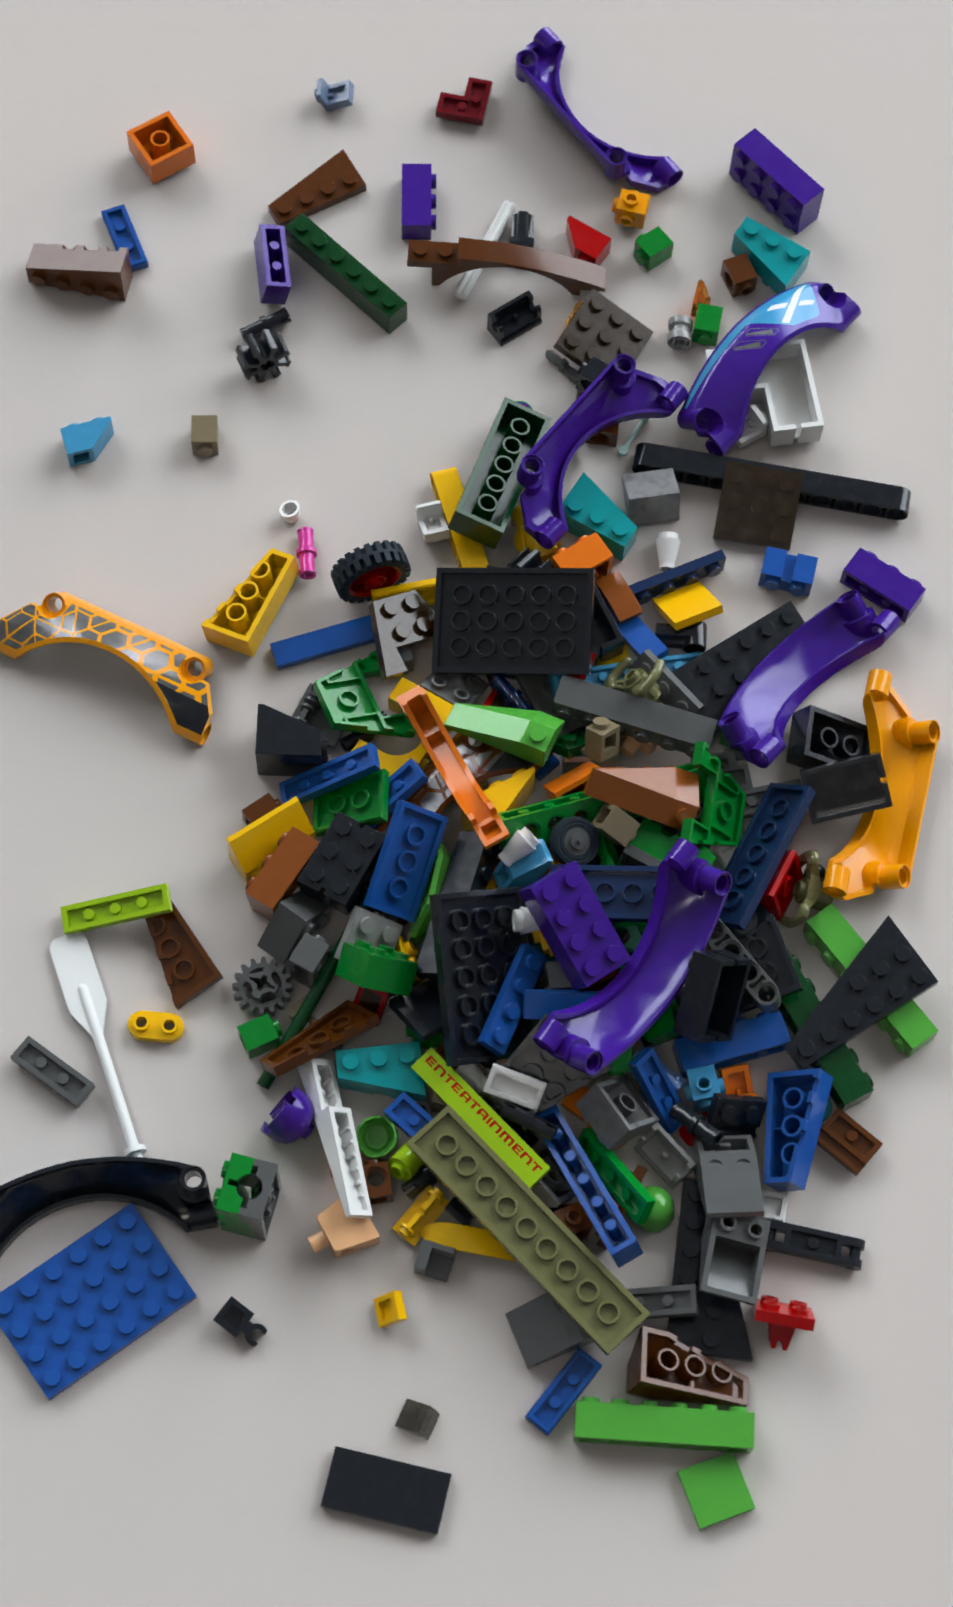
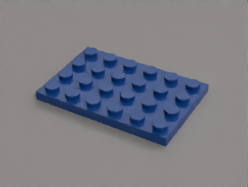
(91, 1301)

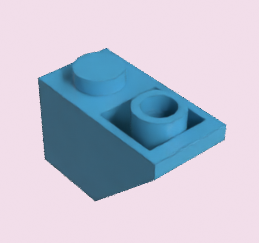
(86, 440)
(524, 870)

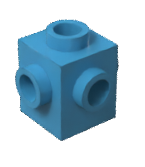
(701, 1086)

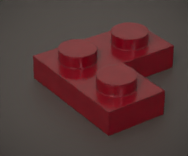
(467, 108)

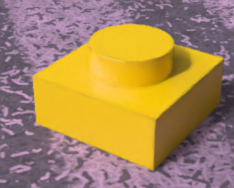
(390, 1309)

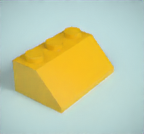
(260, 838)

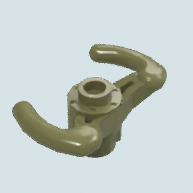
(636, 681)
(808, 891)

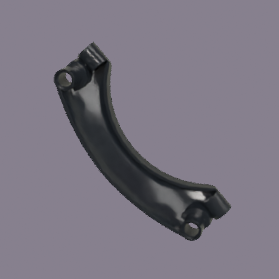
(136, 1180)

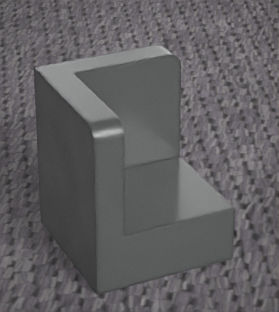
(434, 1260)

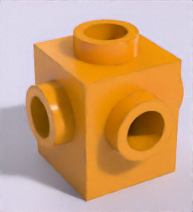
(631, 208)

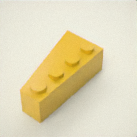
(253, 605)

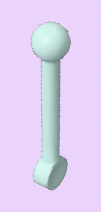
(623, 450)

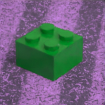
(376, 967)

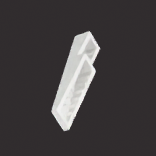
(337, 1136)

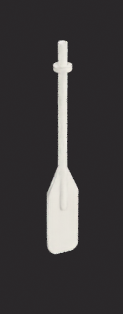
(88, 1007)

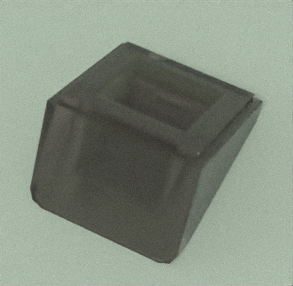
(417, 1419)

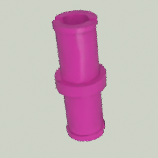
(306, 553)

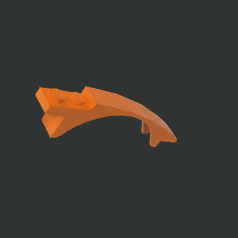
(452, 767)

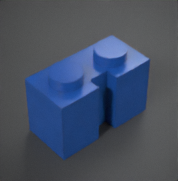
(787, 572)

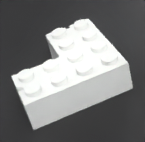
(788, 396)

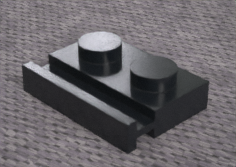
(736, 1113)

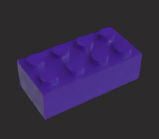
(776, 181)
(575, 925)

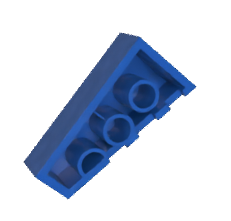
(793, 1125)

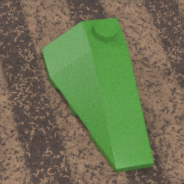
(512, 730)

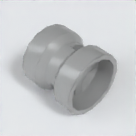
(679, 335)

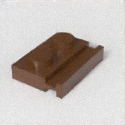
(847, 1142)

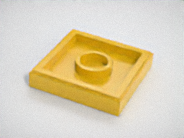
(687, 606)

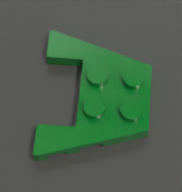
(351, 704)
(722, 806)

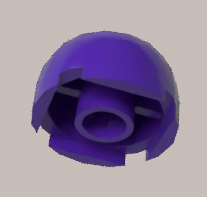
(290, 1118)

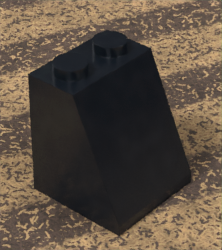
(287, 744)

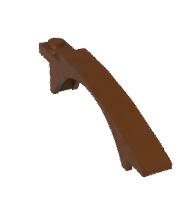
(470, 254)

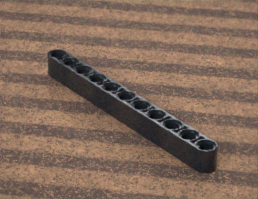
(816, 488)

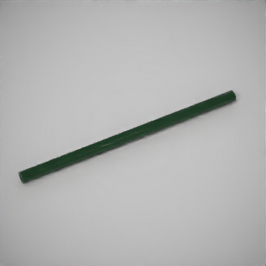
(309, 1003)

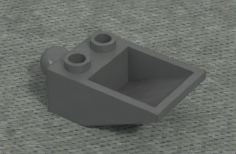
(728, 1177)
(733, 1257)
(544, 1331)

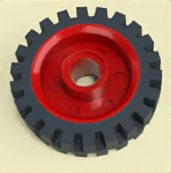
(370, 569)

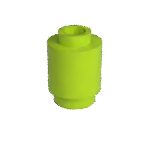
(404, 1164)

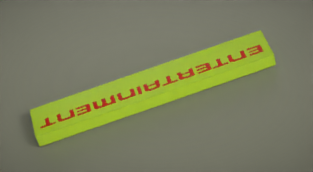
(481, 1118)

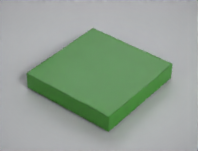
(716, 1490)

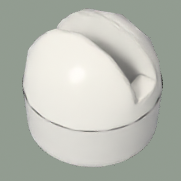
(288, 511)

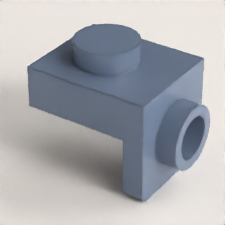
(334, 95)

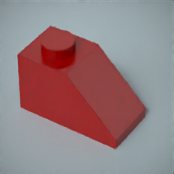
(587, 242)

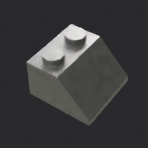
(616, 1111)

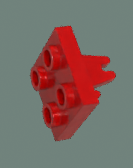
(783, 1318)

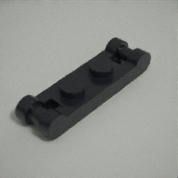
(815, 1245)

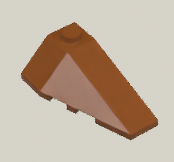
(656, 793)

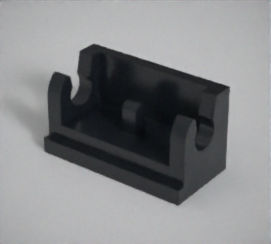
(514, 318)

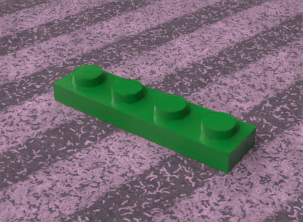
(617, 1178)

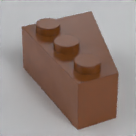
(280, 872)

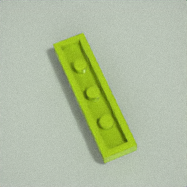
(116, 909)

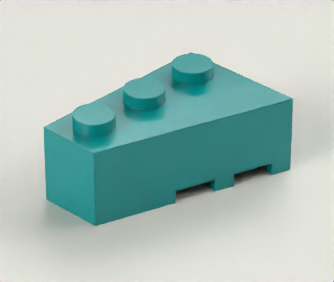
(773, 256)
(592, 511)
(381, 1070)

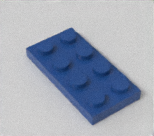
(405, 861)

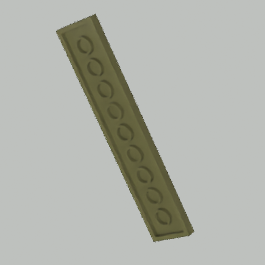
(528, 1230)

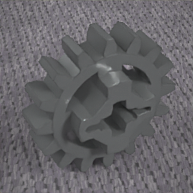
(253, 981)

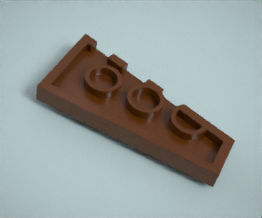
(321, 189)
(182, 956)
(321, 1036)

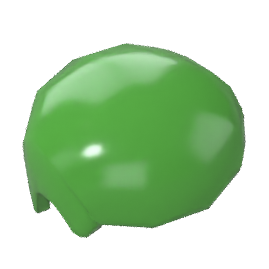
(377, 1137)
(662, 1211)

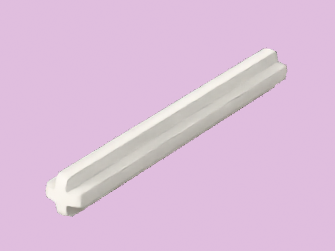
(493, 234)

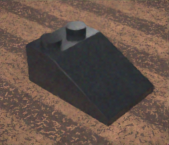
(824, 738)

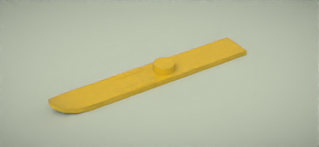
(465, 1239)

